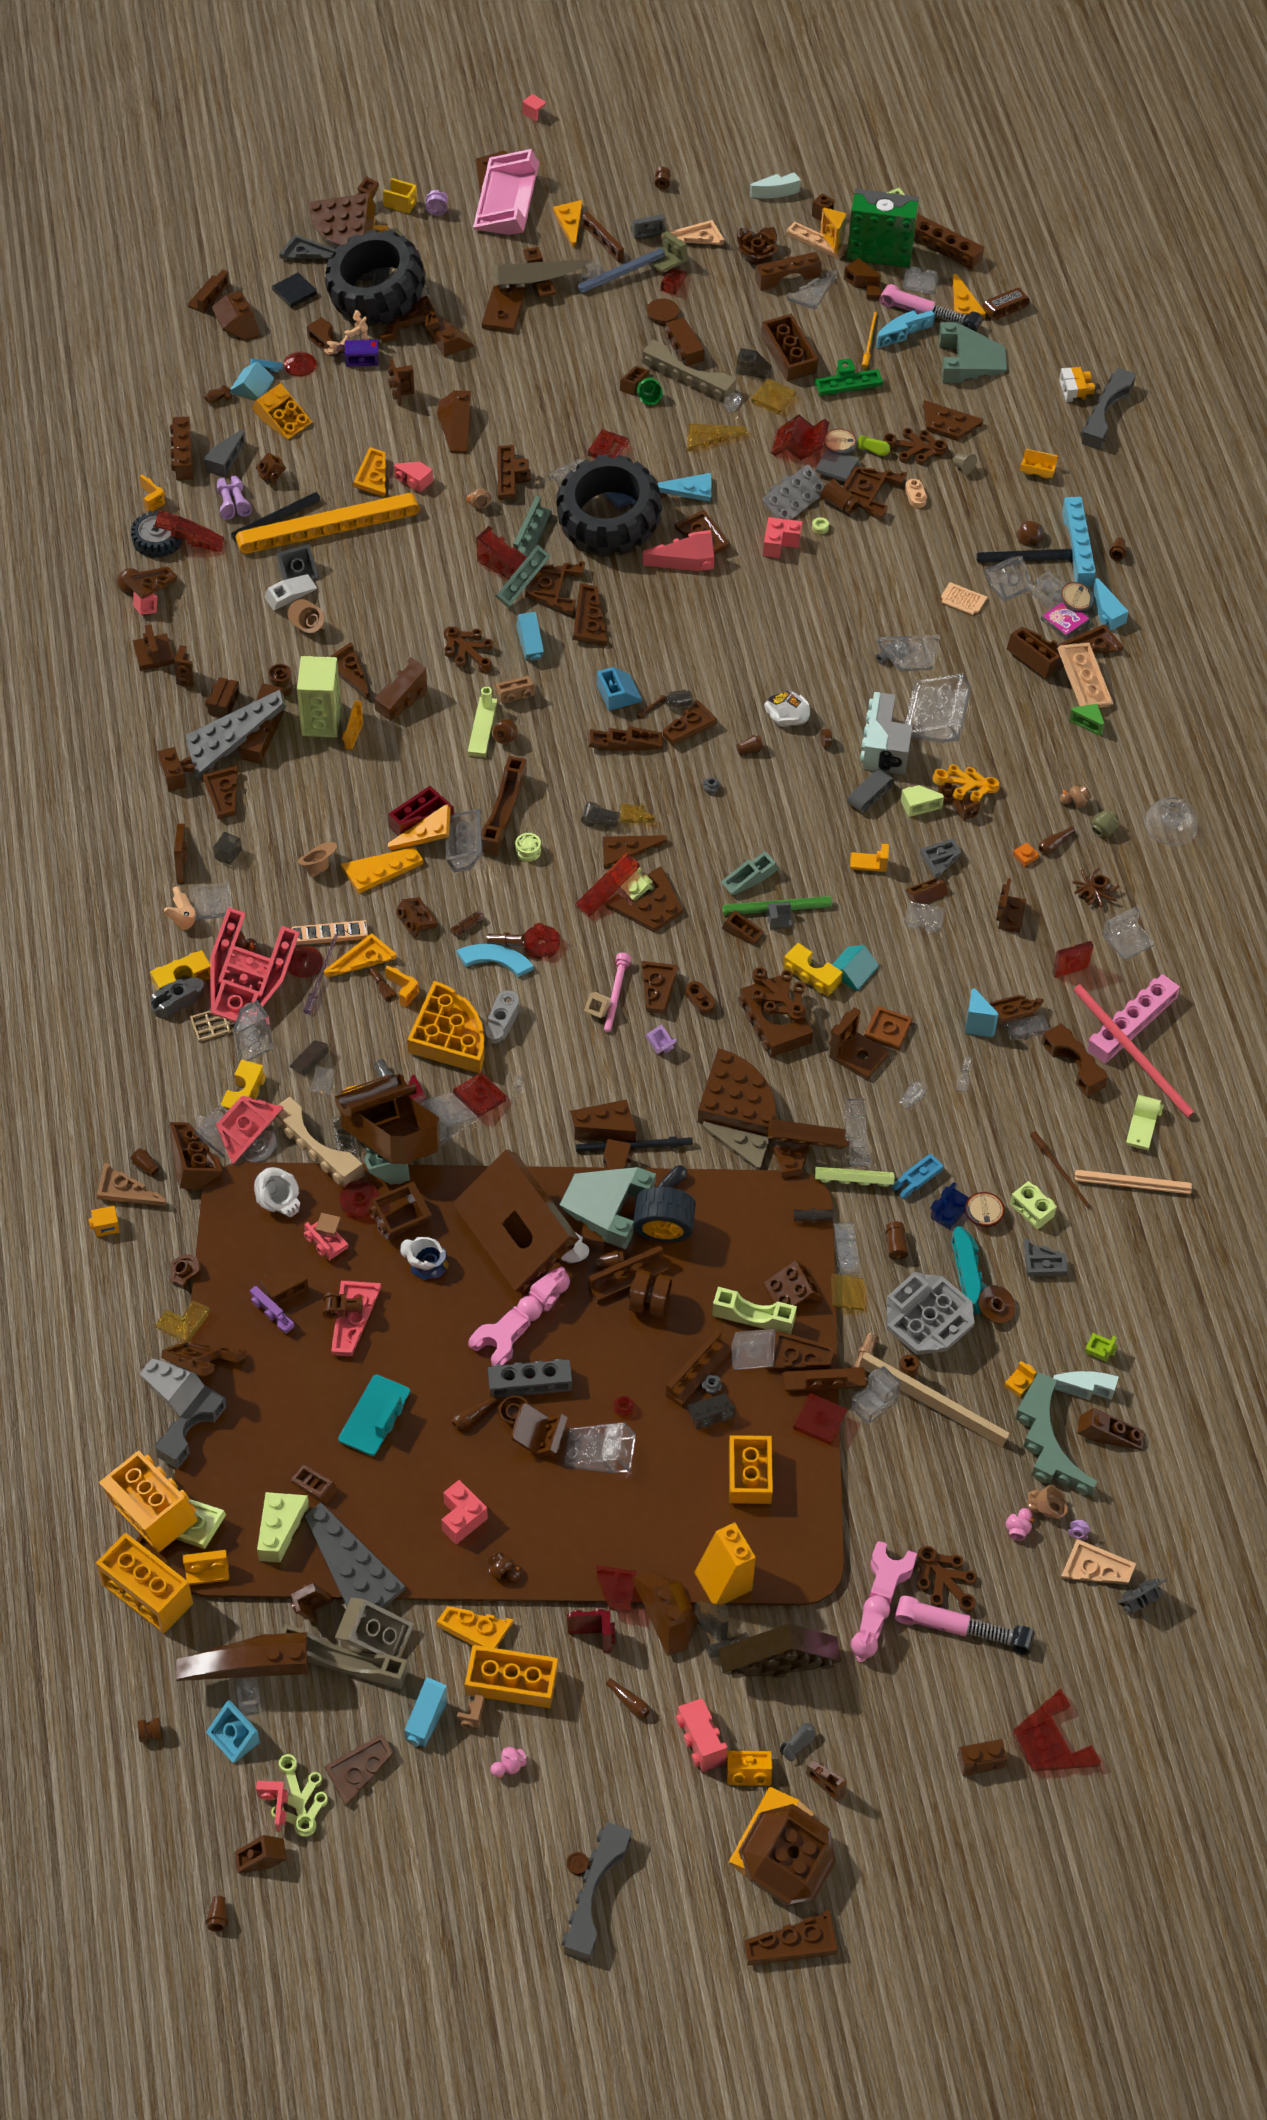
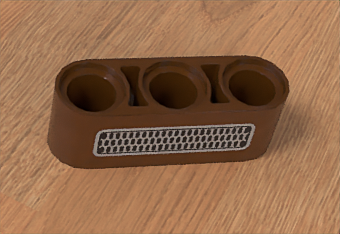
(1006, 303)

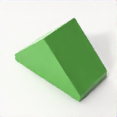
(1088, 718)

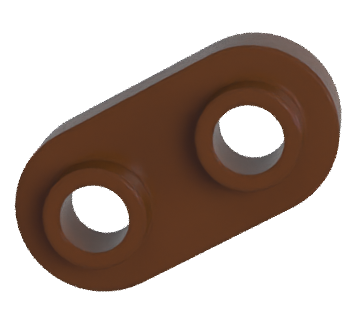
(700, 999)

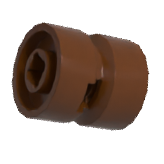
(281, 676)

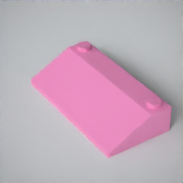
(507, 193)

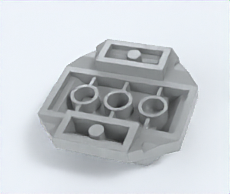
(933, 1297)

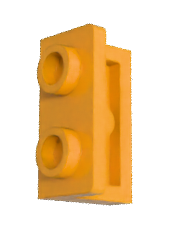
(1039, 463)

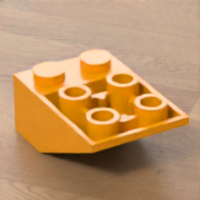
(281, 412)

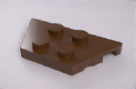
(948, 421)

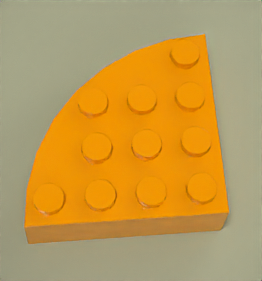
(448, 1030)

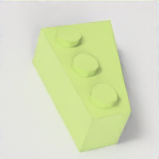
(278, 1524)

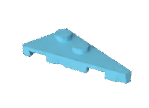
(692, 487)

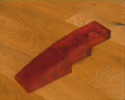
(186, 529)

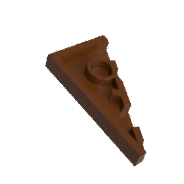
(1100, 639)
(350, 669)
(616, 846)
(180, 853)

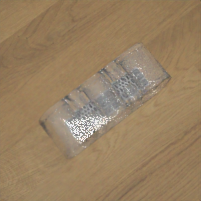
(846, 1248)

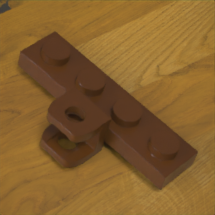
(509, 471)

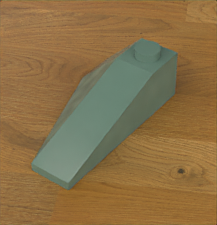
(383, 1169)

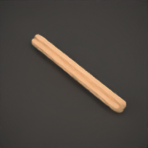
(1133, 1182)

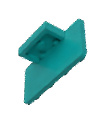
(374, 1415)

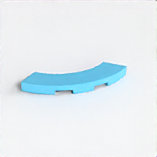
(495, 953)

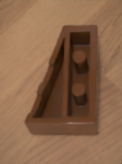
(403, 692)

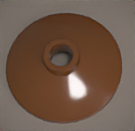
(1002, 1301)

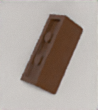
(209, 292)

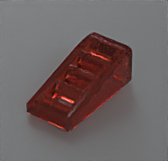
(673, 281)

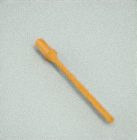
(866, 356)

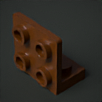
(1010, 910)
(793, 1285)

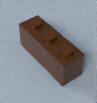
(684, 342)

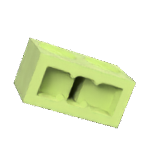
(1030, 1207)

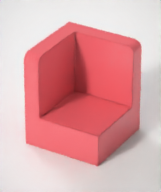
(531, 106)
(145, 606)

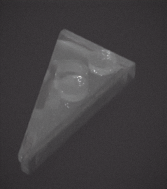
(814, 291)

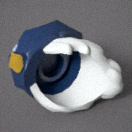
(426, 1257)

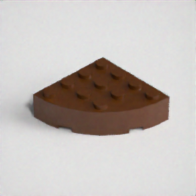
(342, 217)
(737, 1096)

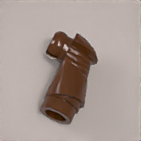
(219, 393)

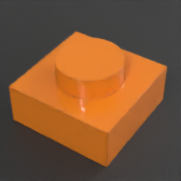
(1025, 854)

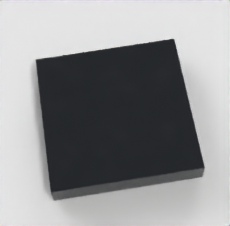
(294, 290)

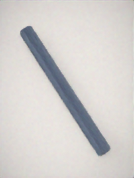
(621, 270)

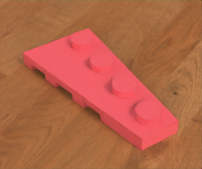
(349, 1328)

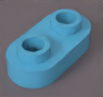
(273, 366)

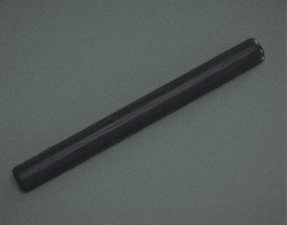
(281, 513)
(1028, 555)

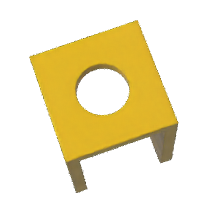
(401, 197)

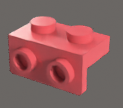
(325, 1245)

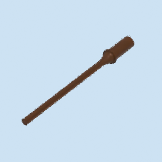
(1044, 1148)

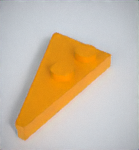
(963, 299)
(429, 829)
(365, 954)

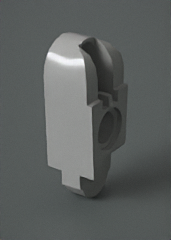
(497, 1029)

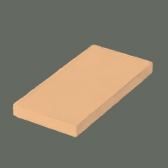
(1085, 675)

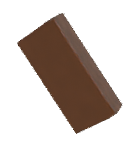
(927, 891)

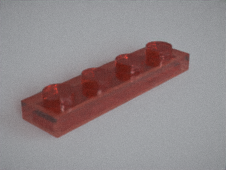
(607, 884)

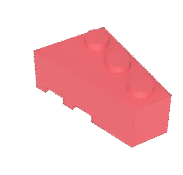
(701, 1735)

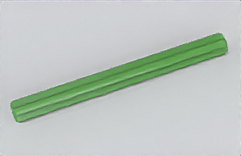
(760, 907)

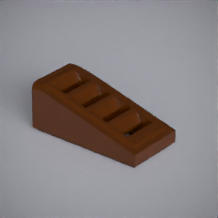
(630, 381)
(734, 929)
(323, 1493)

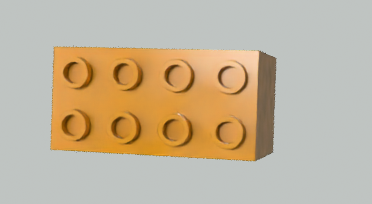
(149, 1500)
(144, 1583)

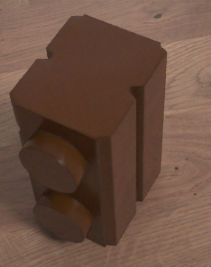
(223, 697)
(982, 1757)

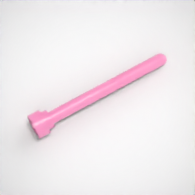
(622, 962)

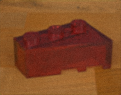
(497, 554)

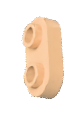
(915, 493)

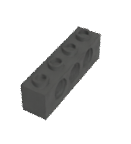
(523, 1386)

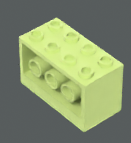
(319, 696)

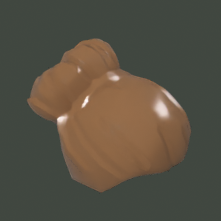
(1048, 1502)

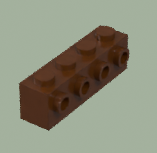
(182, 449)

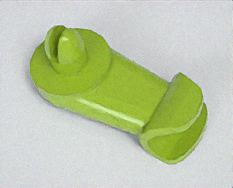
(876, 446)

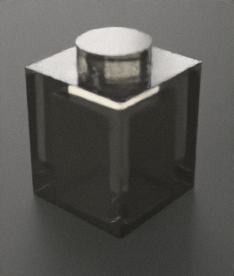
(227, 848)

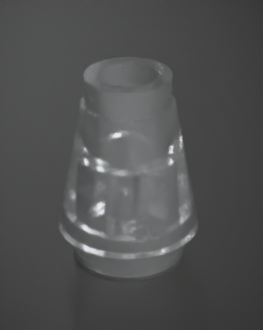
(914, 1093)

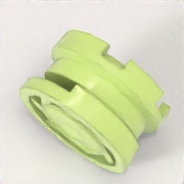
(528, 848)

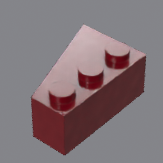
(416, 810)

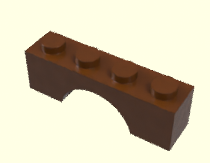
(770, 273)
(1060, 1042)

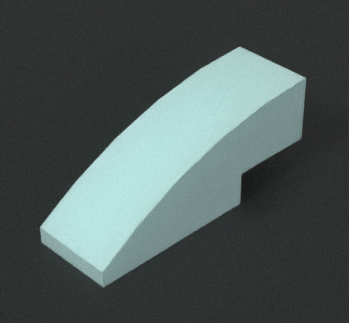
(775, 186)
(1086, 1383)

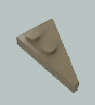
(744, 1144)

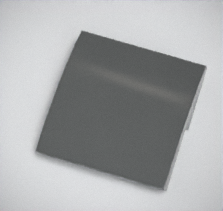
(837, 465)

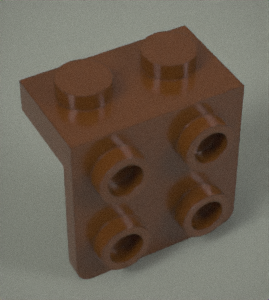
(537, 1431)

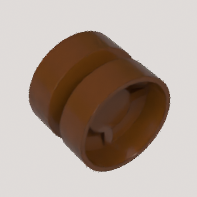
(644, 1292)

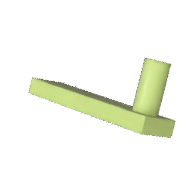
(482, 724)

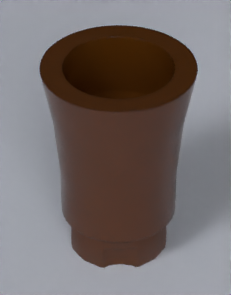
(839, 497)

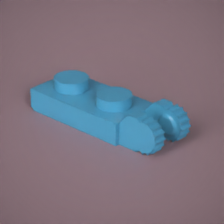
(918, 1175)

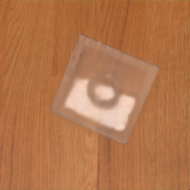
(753, 1349)

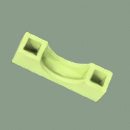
(731, 1306)

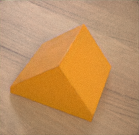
(833, 227)

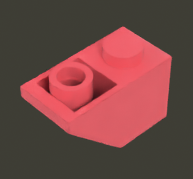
(414, 475)

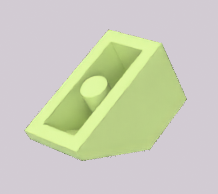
(920, 800)

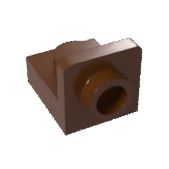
(966, 807)

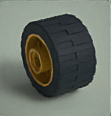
(664, 1214)

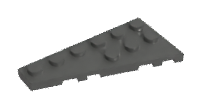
(350, 1562)

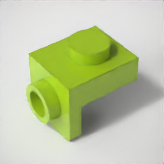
(1101, 1347)

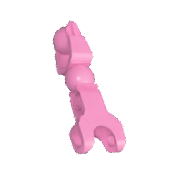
(516, 1321)
(877, 1606)

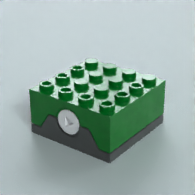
(882, 228)

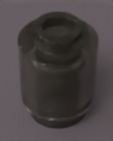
(679, 699)

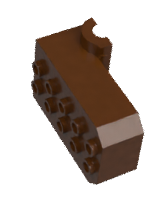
(389, 1119)

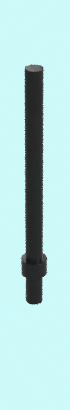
(672, 1142)

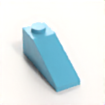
(1109, 608)

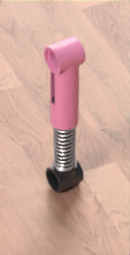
(894, 297)
(913, 1612)

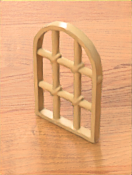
(211, 1028)

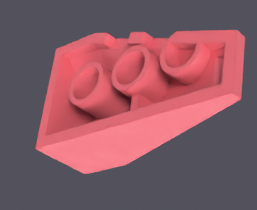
(691, 553)

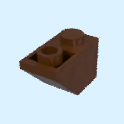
(860, 274)

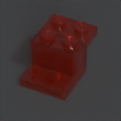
(800, 437)

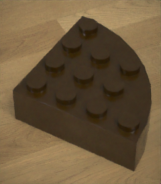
(780, 1652)

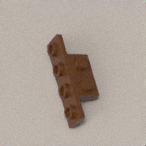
(824, 1379)

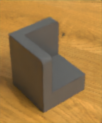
(779, 915)

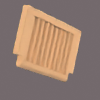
(963, 599)

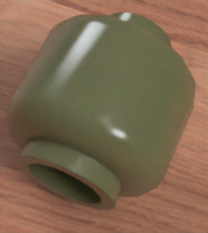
(1105, 824)

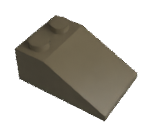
(373, 1629)

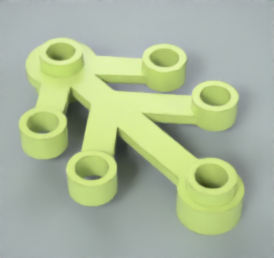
(299, 1799)

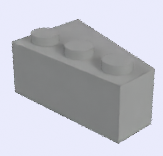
(172, 1384)

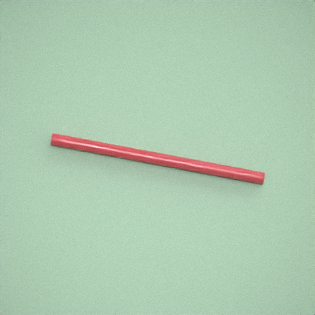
(1133, 1051)

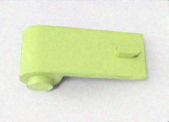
(1143, 1122)

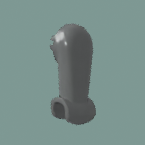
(804, 1736)

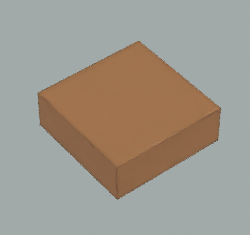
(328, 1224)

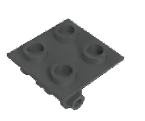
(1137, 1598)

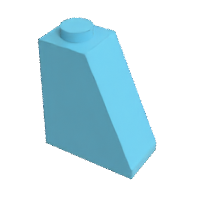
(530, 636)
(426, 1712)

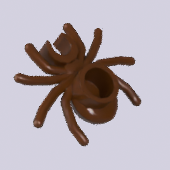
(1095, 887)

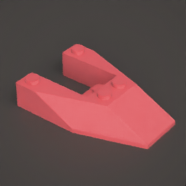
(244, 976)

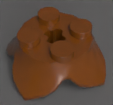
(759, 246)

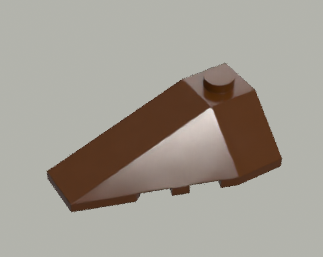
(192, 1159)

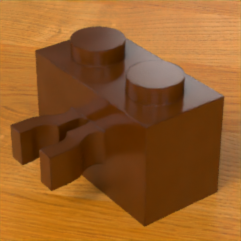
(173, 768)

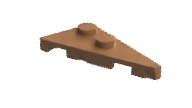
(119, 1187)

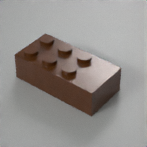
(789, 347)

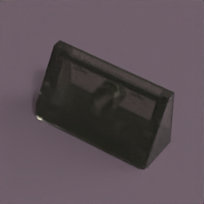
(310, 1057)

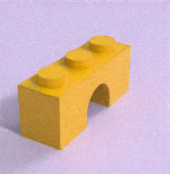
(193, 966)
(823, 979)
(250, 1077)

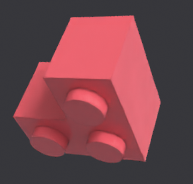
(781, 533)
(465, 1514)

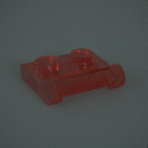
(604, 443)

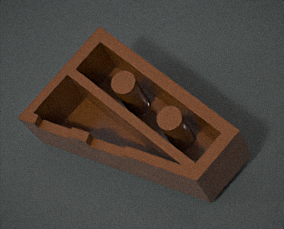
(1035, 651)
(603, 1122)

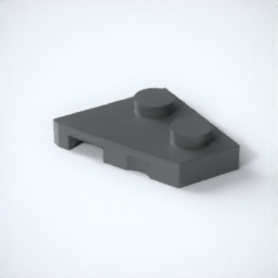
(1043, 1261)

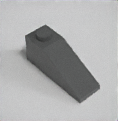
(224, 454)

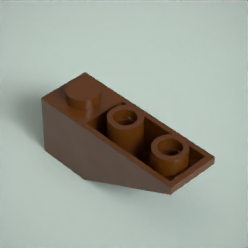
(1109, 1430)

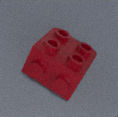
(593, 1622)

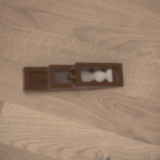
(627, 740)

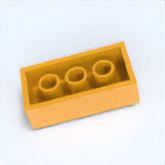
(511, 1676)

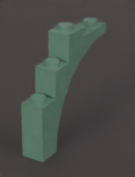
(1040, 1440)

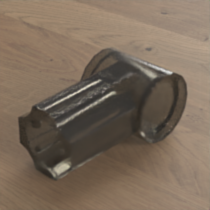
(594, 814)

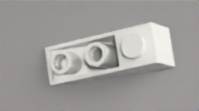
(289, 591)

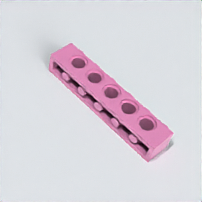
(1154, 998)

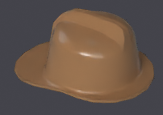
(306, 616)
(318, 859)

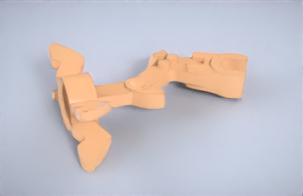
(360, 329)

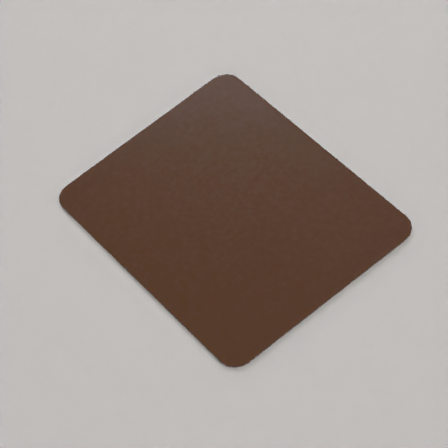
(550, 1518)

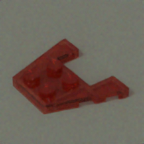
(1043, 1743)

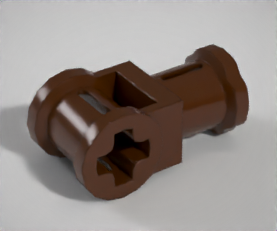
(341, 1305)

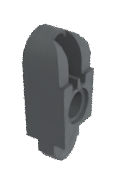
(176, 996)

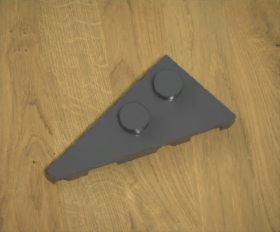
(305, 249)

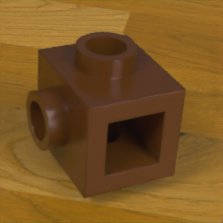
(270, 468)

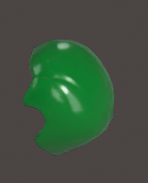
(649, 391)

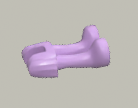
(234, 489)

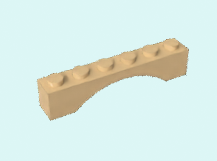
(339, 1164)

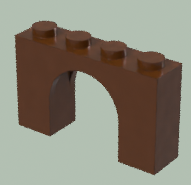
(774, 1038)

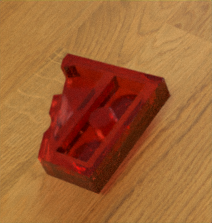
(617, 1587)

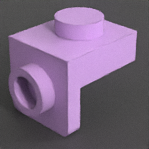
(660, 1040)

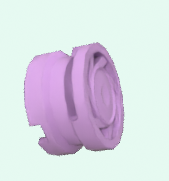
(436, 202)

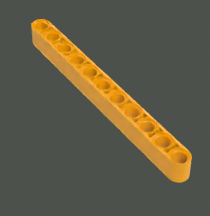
(327, 523)

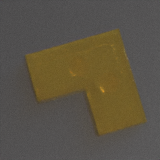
(183, 1326)

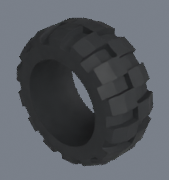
(367, 253)
(615, 533)

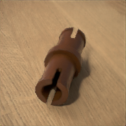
(506, 939)

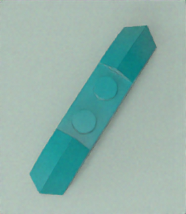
(967, 1261)

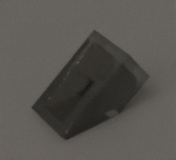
(752, 364)

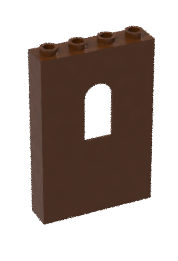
(493, 1198)

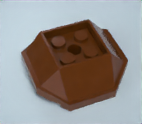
(768, 1860)

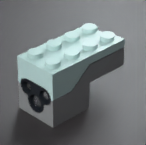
(886, 741)

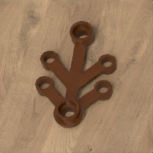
(936, 447)
(453, 634)
(779, 995)
(945, 1576)

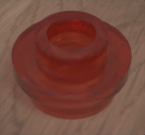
(623, 1400)

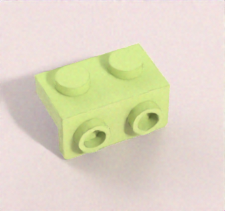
(637, 885)

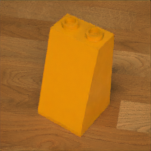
(726, 1566)

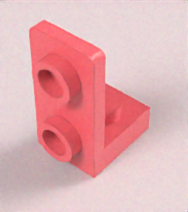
(268, 1791)

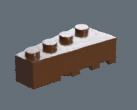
(258, 742)

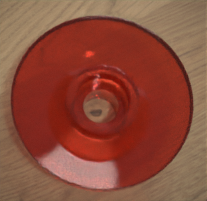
(299, 364)
(305, 967)

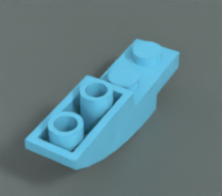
(901, 326)

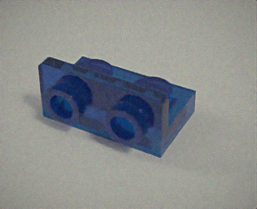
(949, 1207)

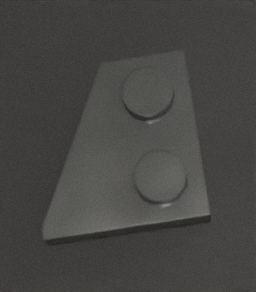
(940, 856)

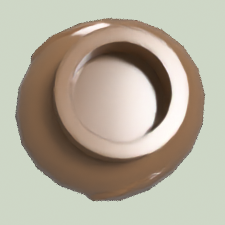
(479, 498)
(1078, 794)

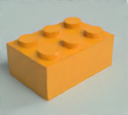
(750, 1469)

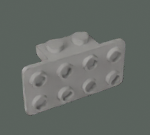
(794, 493)

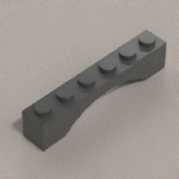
(1096, 428)
(612, 1849)

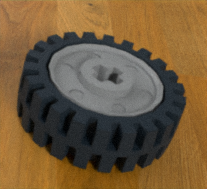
(152, 540)

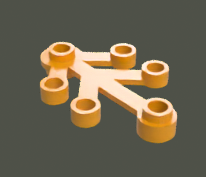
(986, 785)

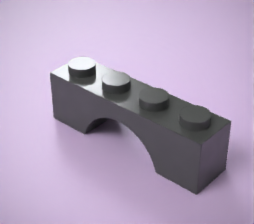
(205, 1407)

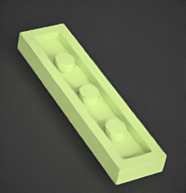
(863, 1177)

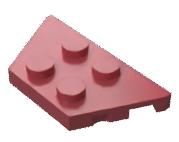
(245, 1124)

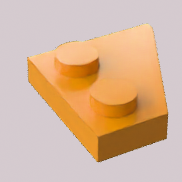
(354, 725)

